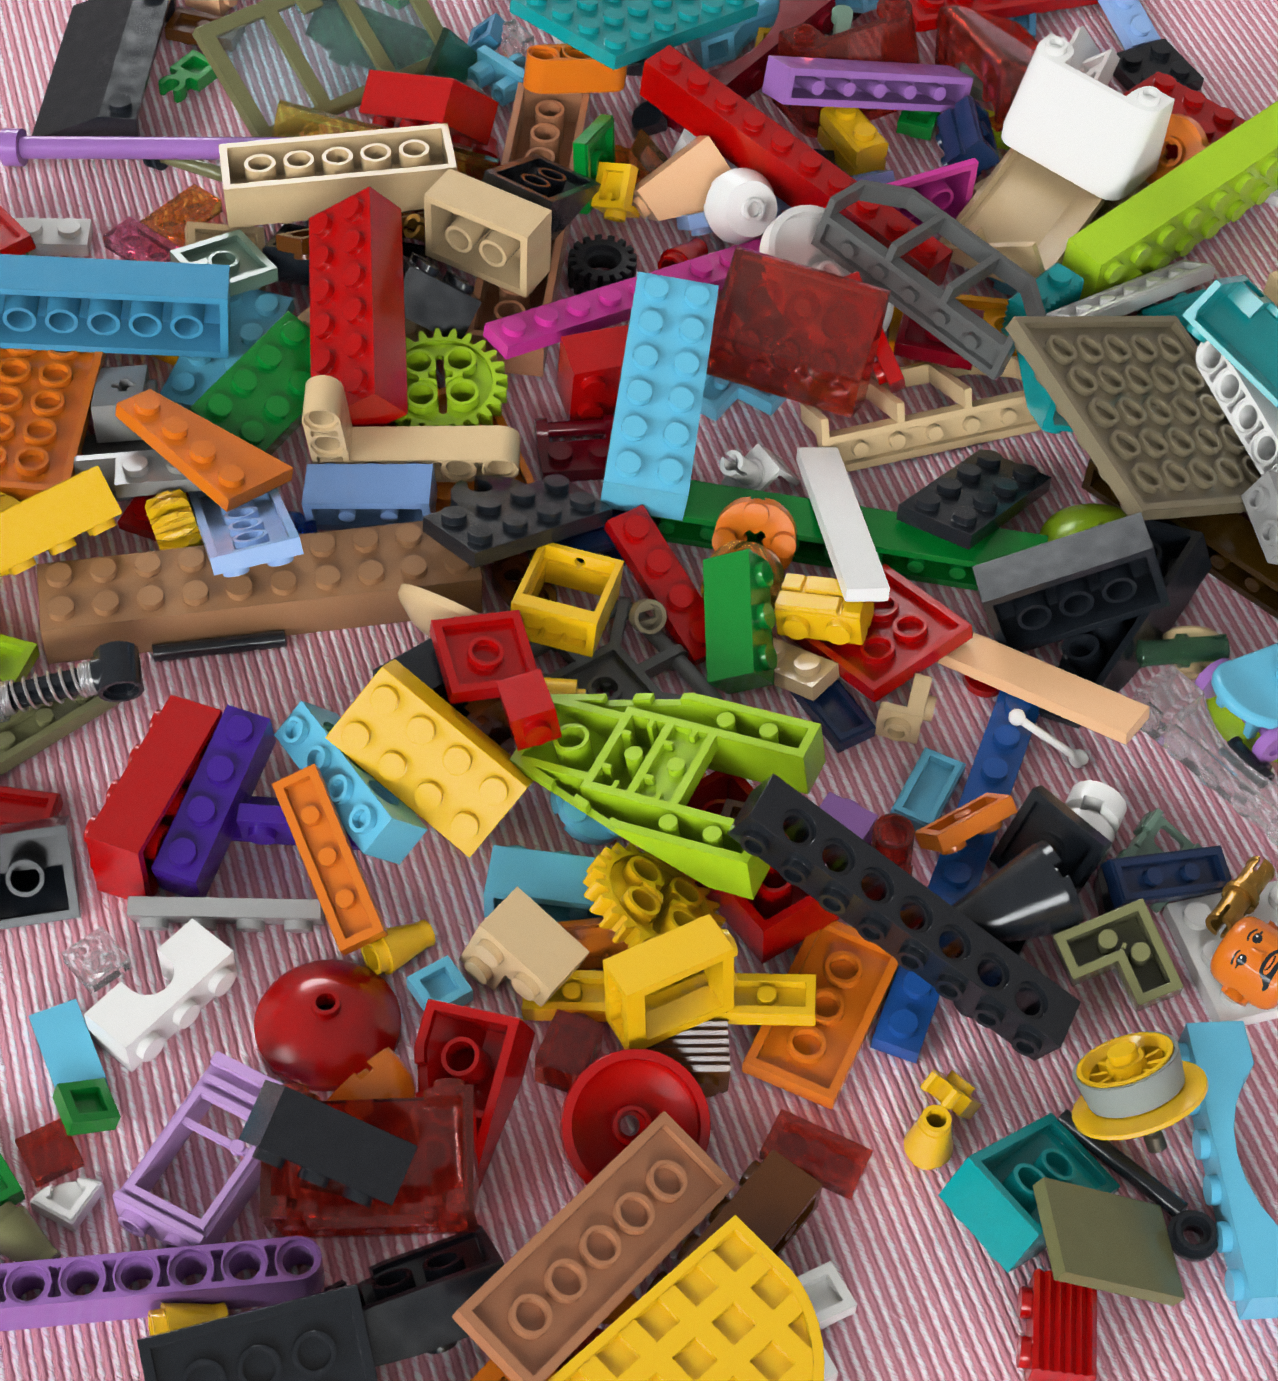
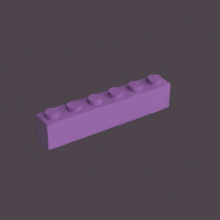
(864, 84)

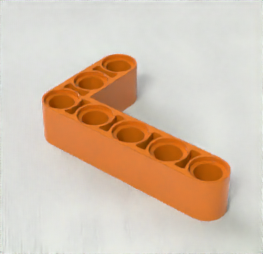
(568, 70)

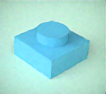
(440, 982)

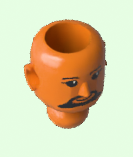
(1248, 963)

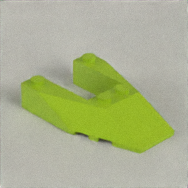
(643, 759)

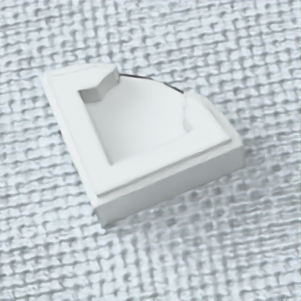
(68, 1202)

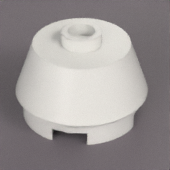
(740, 205)

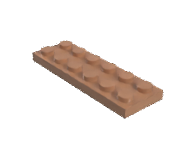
(594, 1252)

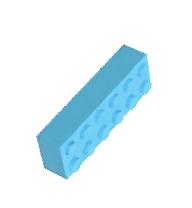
(660, 396)

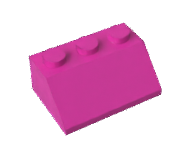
(946, 187)

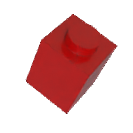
(529, 709)

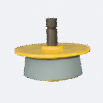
(1136, 1088)

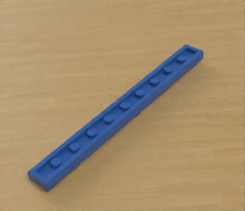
(994, 770)

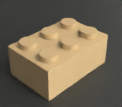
(487, 232)

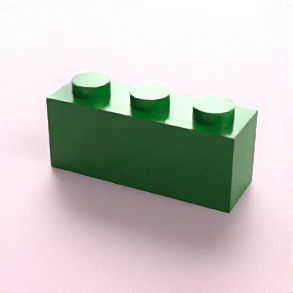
(739, 621)

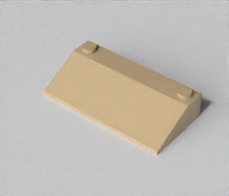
(1025, 214)

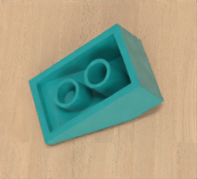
(996, 1193)

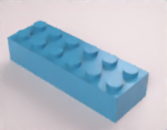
(114, 306)

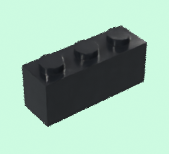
(327, 1145)

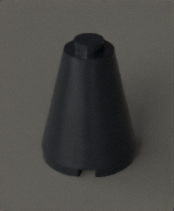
(1024, 898)

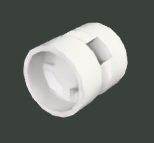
(1098, 806)

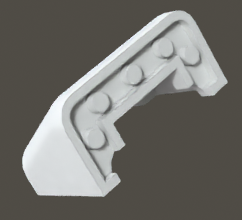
(1084, 126)

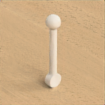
(1076, 758)

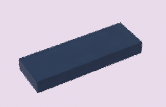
(1166, 876)

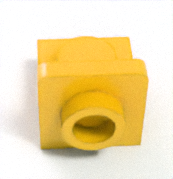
(616, 191)

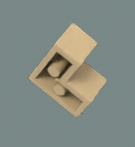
(524, 946)

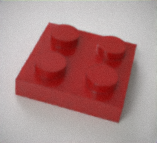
(480, 652)

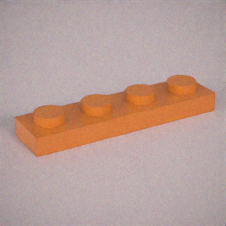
(329, 859)

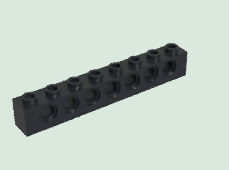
(935, 937)

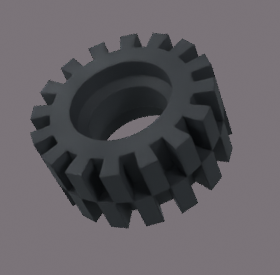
(599, 254)

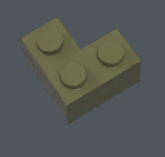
(1124, 942)

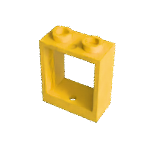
(562, 624)
(663, 961)

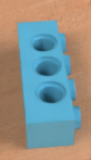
(368, 811)

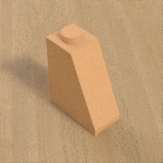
(680, 182)

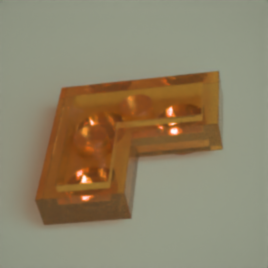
(190, 205)

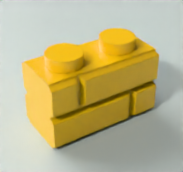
(853, 138)
(817, 610)

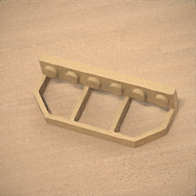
(929, 430)

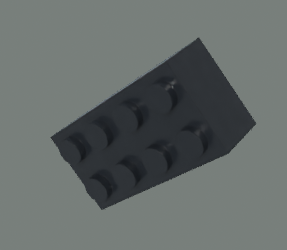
(1072, 584)

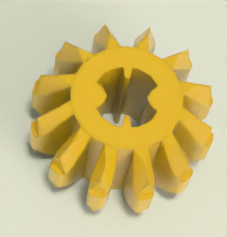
(173, 520)

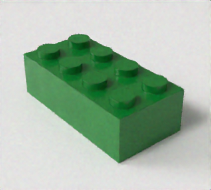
(264, 389)

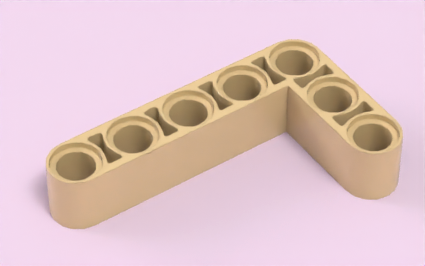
(453, 450)

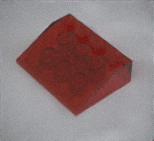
(797, 332)

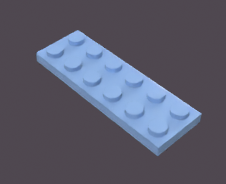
(246, 535)

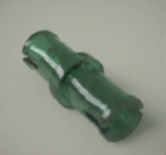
(1182, 650)

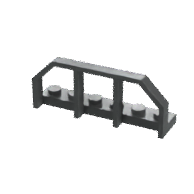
(912, 291)

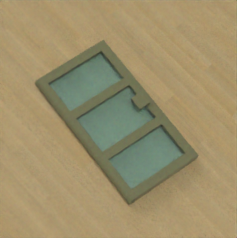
(314, 52)

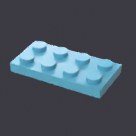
(251, 318)

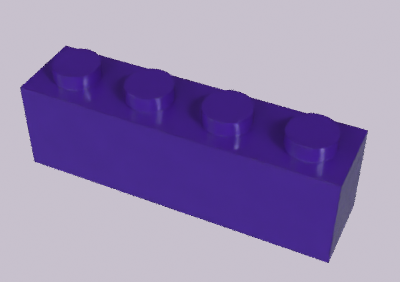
(211, 804)

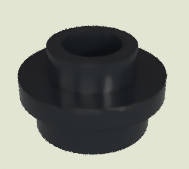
(1198, 1223)

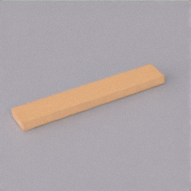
(1049, 687)

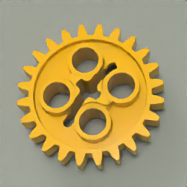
(643, 895)

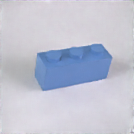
(368, 494)

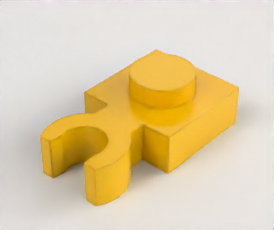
(952, 1092)

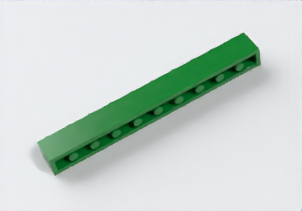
(899, 545)

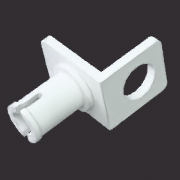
(755, 469)

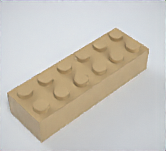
(307, 174)

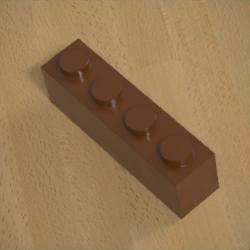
(772, 1202)

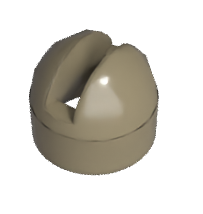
(650, 624)

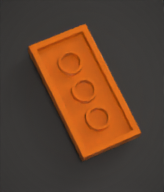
(849, 993)

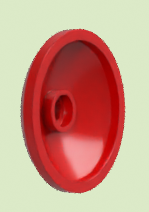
(331, 1044)
(623, 1085)

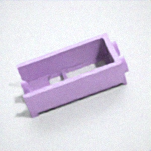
(232, 1088)

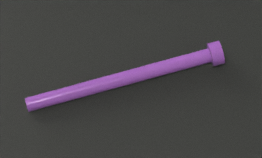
(18, 147)

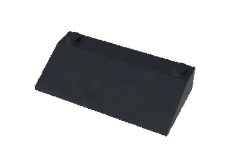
(103, 68)

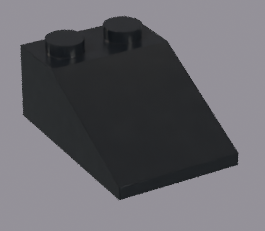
(546, 185)

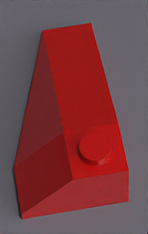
(482, 1051)

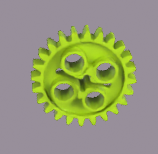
(470, 377)

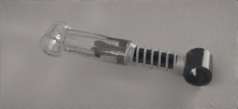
(110, 673)

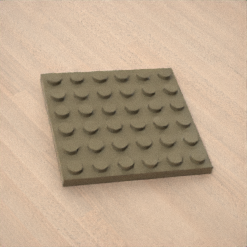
(1140, 411)

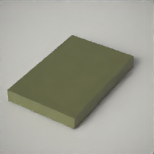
(1107, 1242)

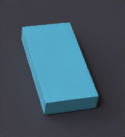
(929, 788)
(66, 1044)

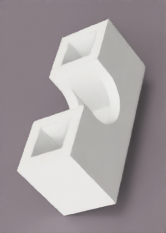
(138, 1025)

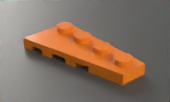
(203, 452)

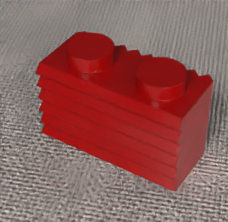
(1059, 1330)

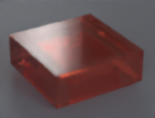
(49, 1153)

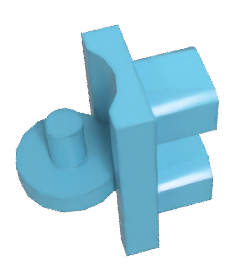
(499, 73)

